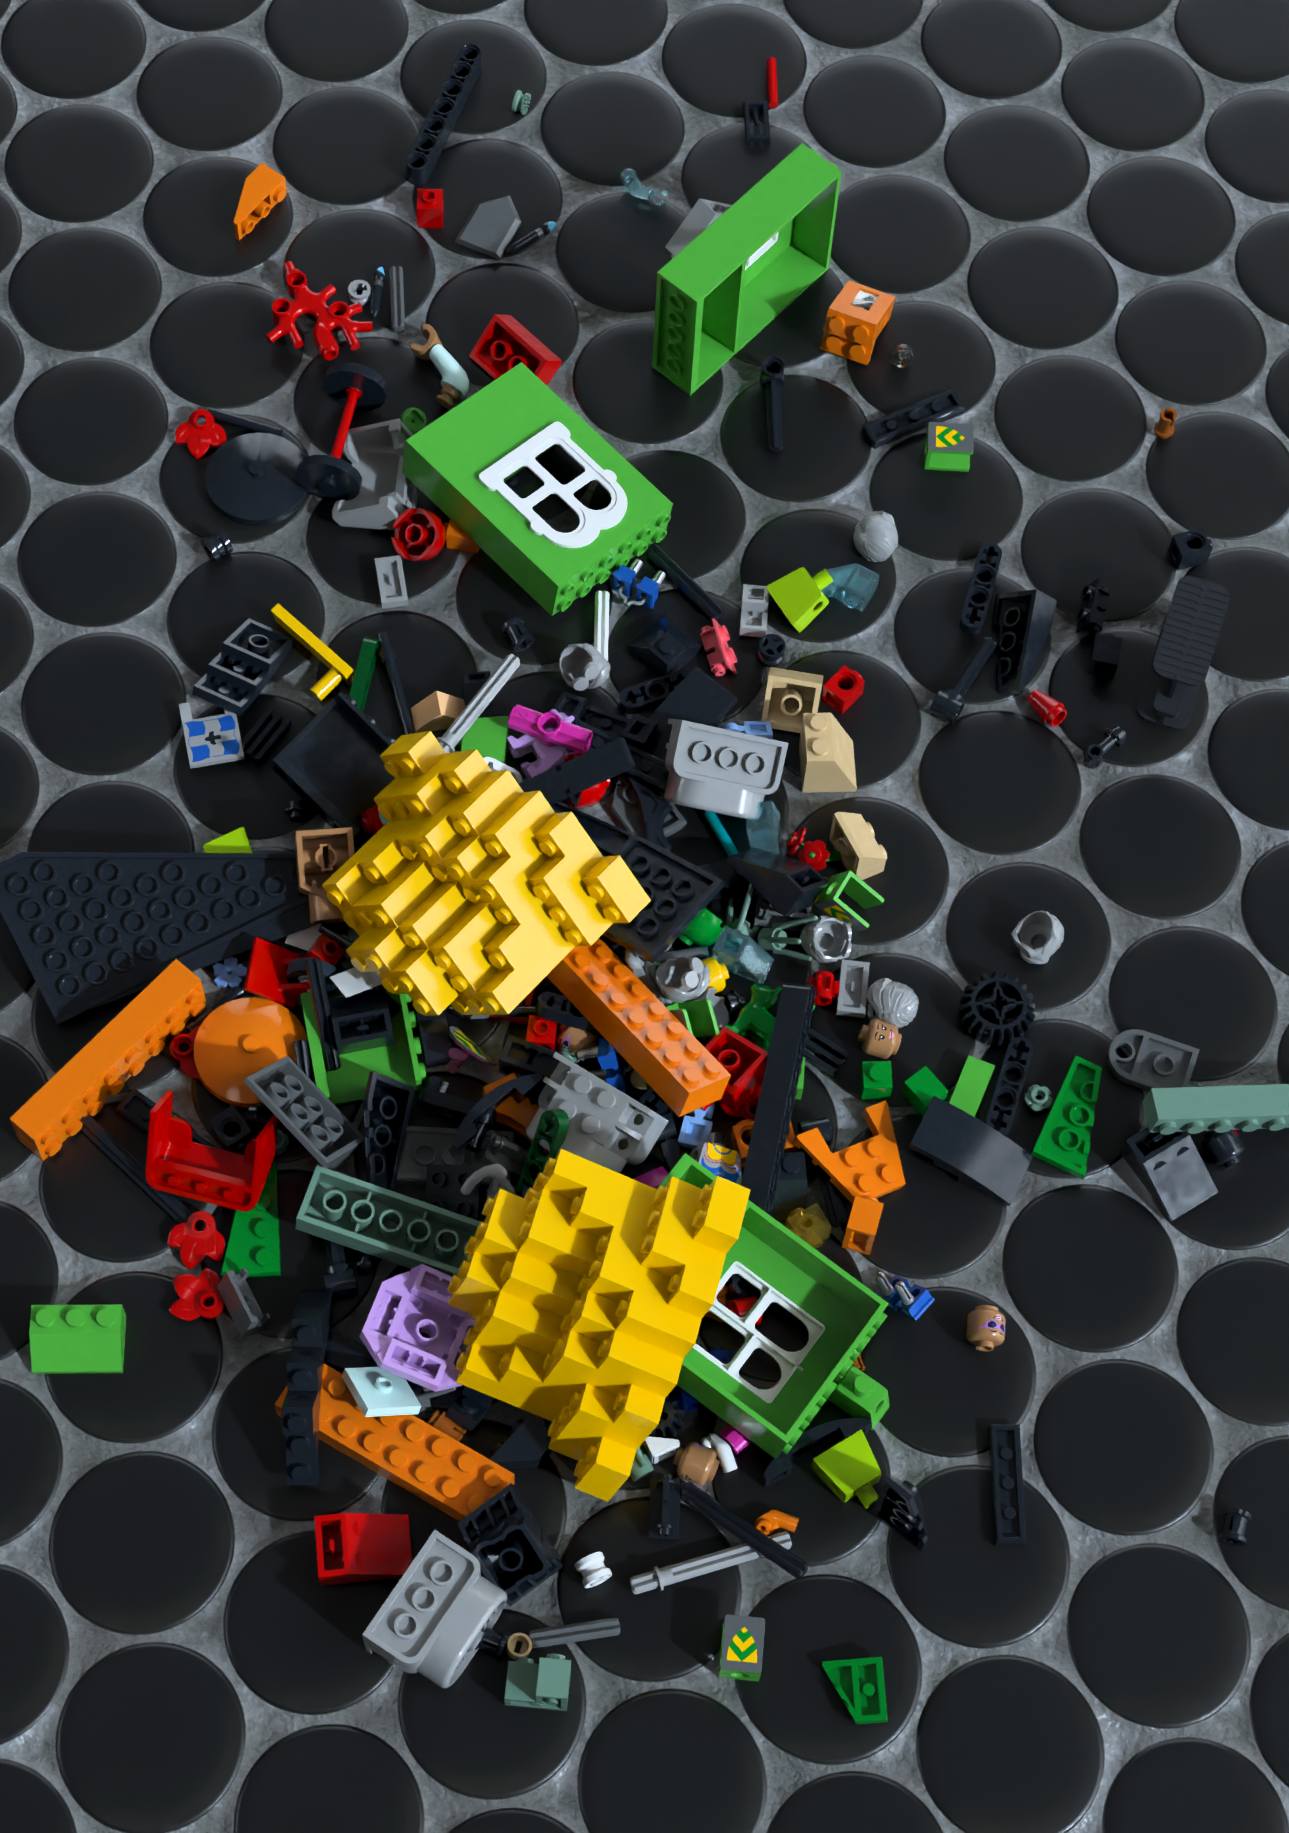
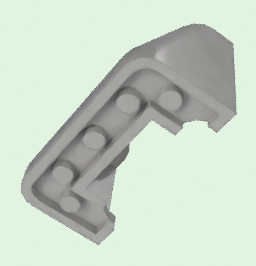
(385, 490)

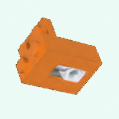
(856, 321)

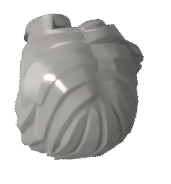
(876, 536)
(583, 666)
(1040, 936)
(826, 939)
(682, 978)
(892, 1002)

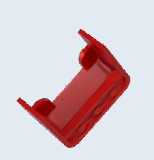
(205, 1171)

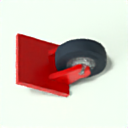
(281, 973)

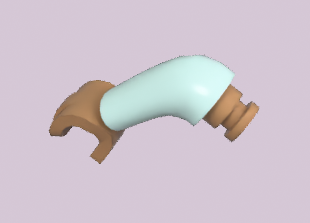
(454, 378)

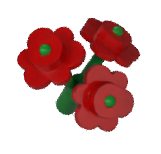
(812, 852)

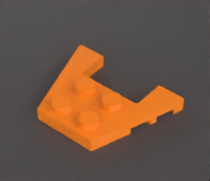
(863, 1168)

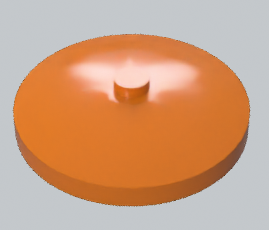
(241, 1041)

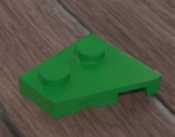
(860, 1687)

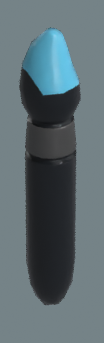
(533, 236)
(379, 278)

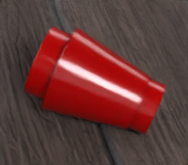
(1048, 709)

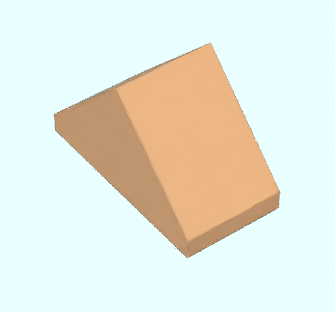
(436, 712)

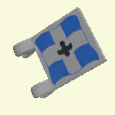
(211, 738)

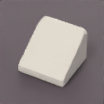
(660, 1448)

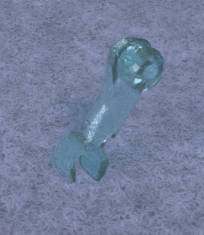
(638, 190)

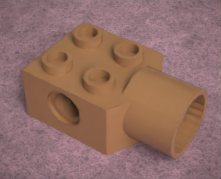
(317, 859)

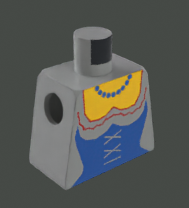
(718, 1159)

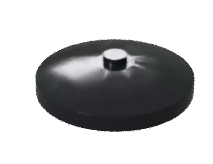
(255, 479)

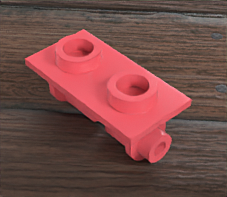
(723, 656)

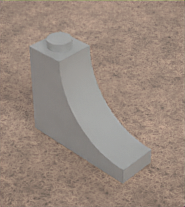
(697, 220)

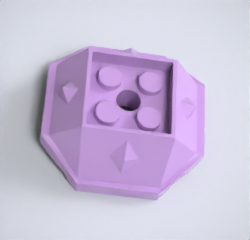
(402, 1310)

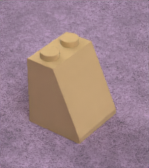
(826, 755)

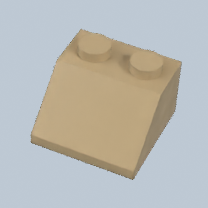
(789, 697)
(857, 845)

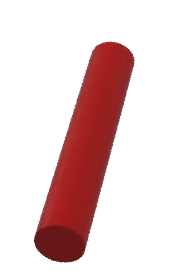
(772, 83)

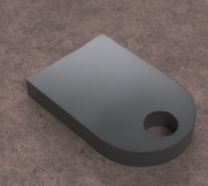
(1152, 1060)

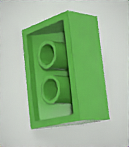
(77, 1338)

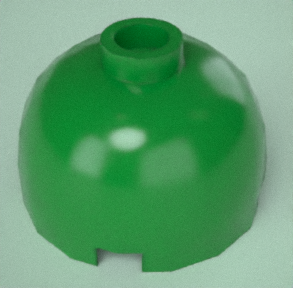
(703, 929)

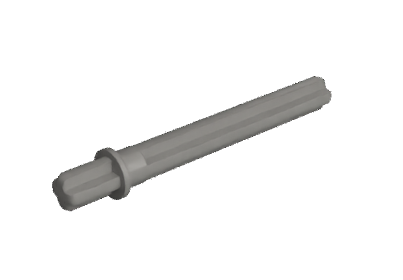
(479, 703)
(701, 1565)

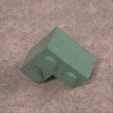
(539, 1684)

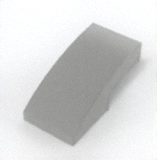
(754, 611)

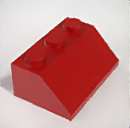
(507, 344)

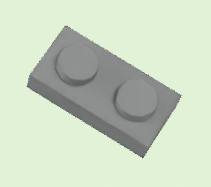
(391, 582)
(853, 988)

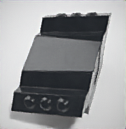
(510, 1544)

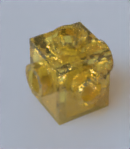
(809, 1225)

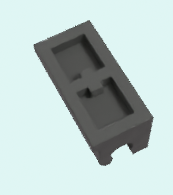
(242, 1303)

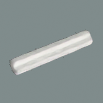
(601, 622)

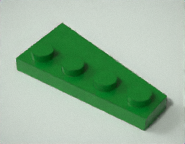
(1068, 1127)
(256, 1235)

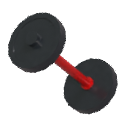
(356, 389)

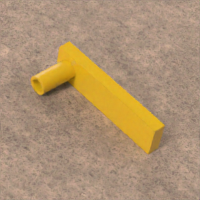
(338, 668)

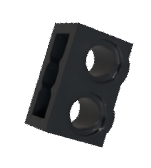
(526, 1059)

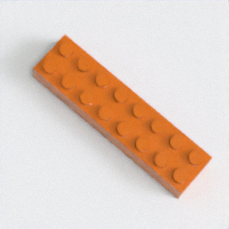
(640, 1028)
(109, 1060)
(407, 1451)

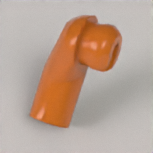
(776, 1519)

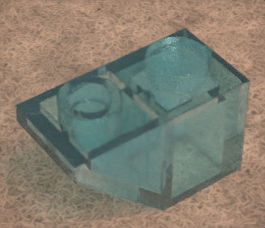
(852, 585)
(765, 831)
(742, 955)

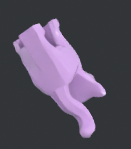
(546, 756)

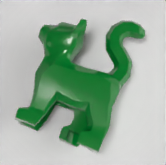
(755, 1019)

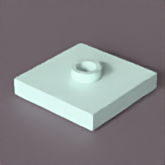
(380, 1392)

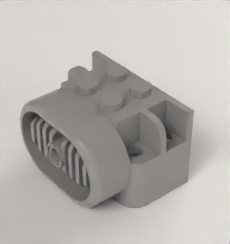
(721, 769)
(602, 1120)
(436, 1613)

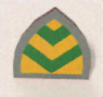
(468, 1048)

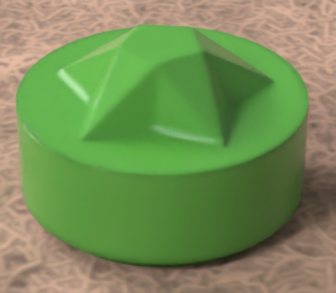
(414, 419)

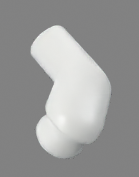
(723, 1451)

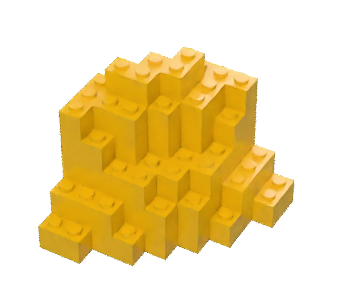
(473, 884)
(592, 1303)

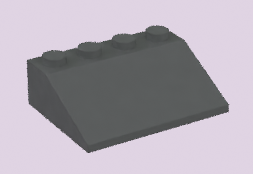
(306, 1112)

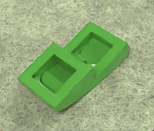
(972, 1085)

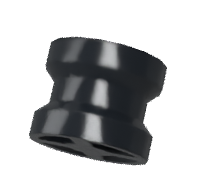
(216, 545)
(774, 644)

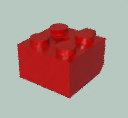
(743, 1061)

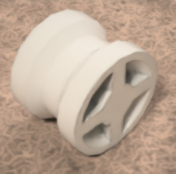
(593, 1569)

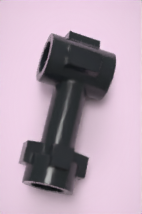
(1093, 753)

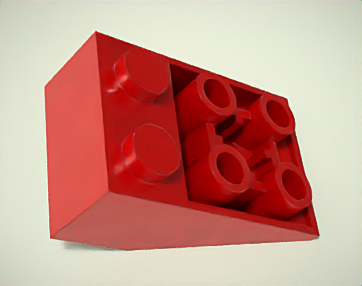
(362, 1547)

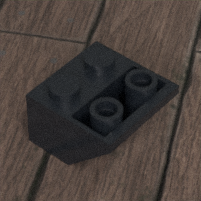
(361, 1021)

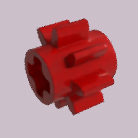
(825, 987)

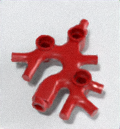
(328, 317)

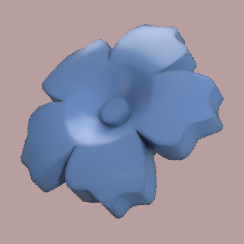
(229, 973)

